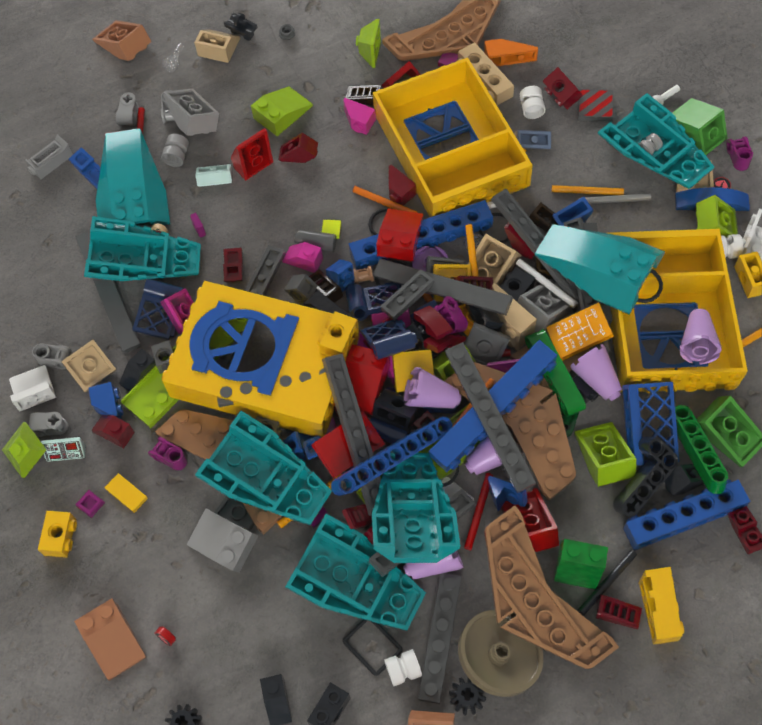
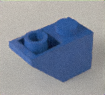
(341, 273)
(105, 399)

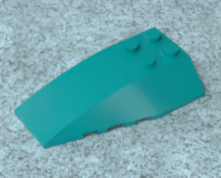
(678, 157)
(130, 181)
(133, 252)
(600, 263)
(264, 472)
(414, 514)
(341, 579)

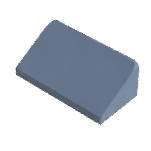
(534, 139)

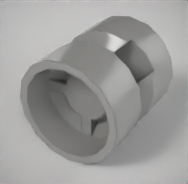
(175, 150)

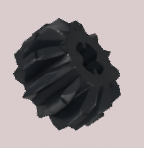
(460, 699)
(187, 713)

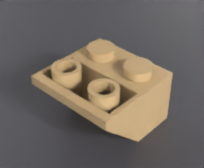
(216, 45)

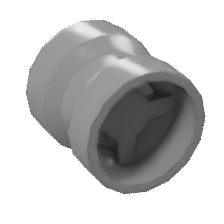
(652, 143)

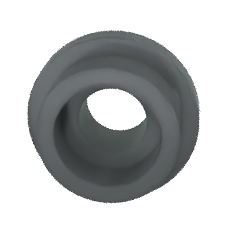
(286, 32)

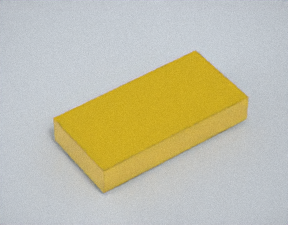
(126, 493)

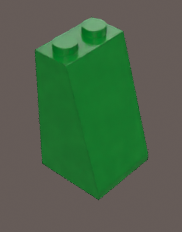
(580, 563)

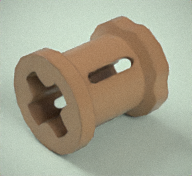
(363, 275)

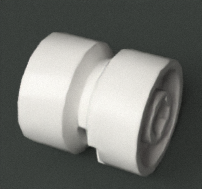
(532, 102)
(732, 245)
(403, 667)

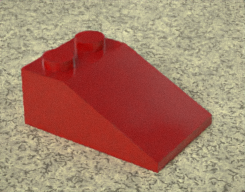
(252, 155)
(399, 234)
(366, 376)
(334, 449)
(538, 521)

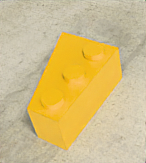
(661, 605)

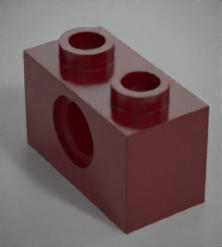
(555, 82)

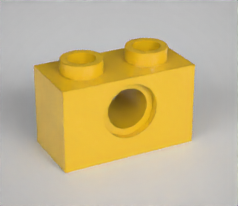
(750, 273)
(341, 325)
(54, 523)

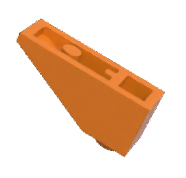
(508, 52)

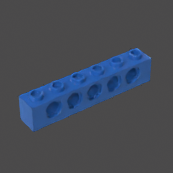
(640, 537)

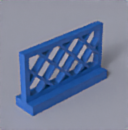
(633, 418)

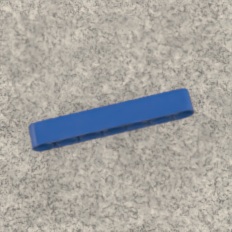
(384, 458)

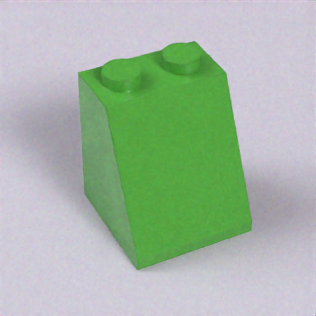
(702, 123)

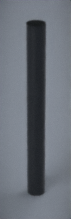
(614, 574)

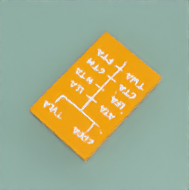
(580, 331)

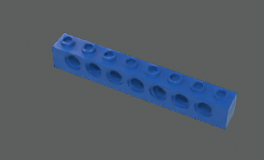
(443, 222)

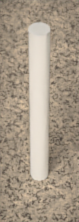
(548, 284)

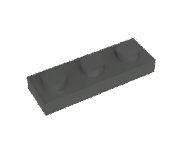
(407, 295)

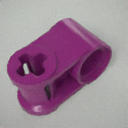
(740, 153)
(452, 314)
(166, 452)

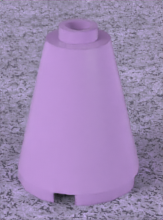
(700, 339)
(599, 373)
(429, 391)
(482, 458)
(421, 570)

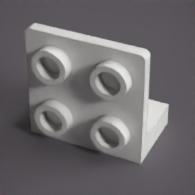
(753, 236)
(31, 388)

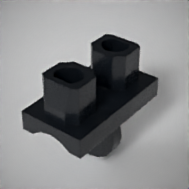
(240, 25)

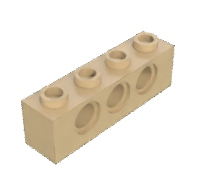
(494, 80)

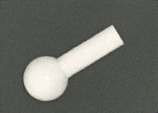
(661, 98)

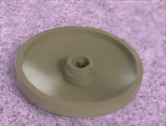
(496, 658)

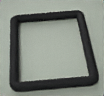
(363, 661)

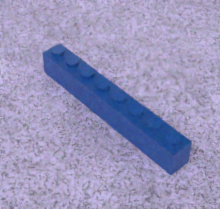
(505, 393)

